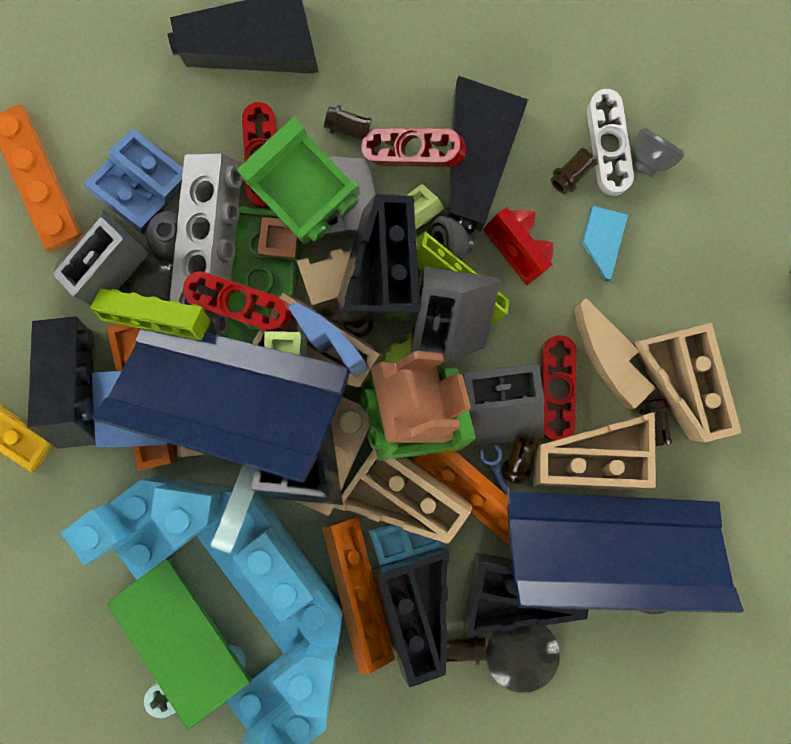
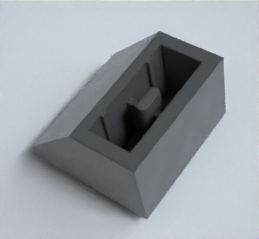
(99, 259)
(453, 312)
(505, 404)

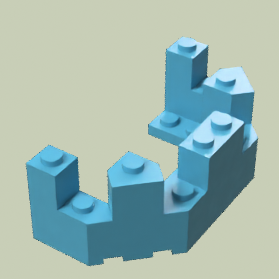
(269, 570)

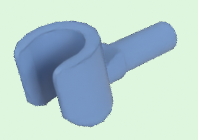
(496, 469)

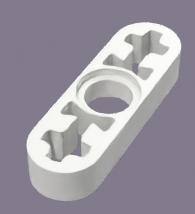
(597, 118)

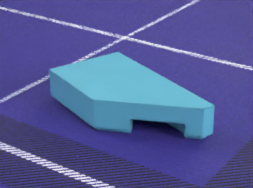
(603, 238)
(396, 544)

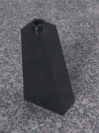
(246, 37)
(488, 124)

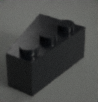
(382, 265)
(61, 382)
(415, 611)

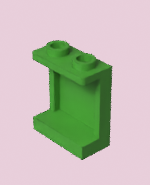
(299, 182)
(393, 450)

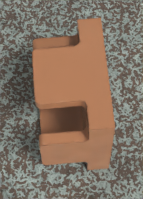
(416, 402)

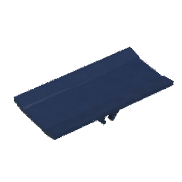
(227, 400)
(619, 553)

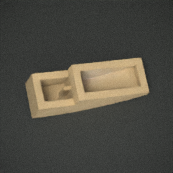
(611, 356)

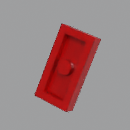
(511, 237)

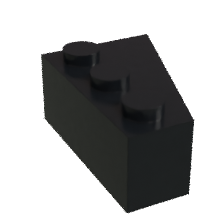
(320, 485)
(494, 603)

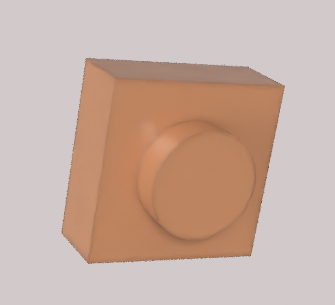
(277, 240)

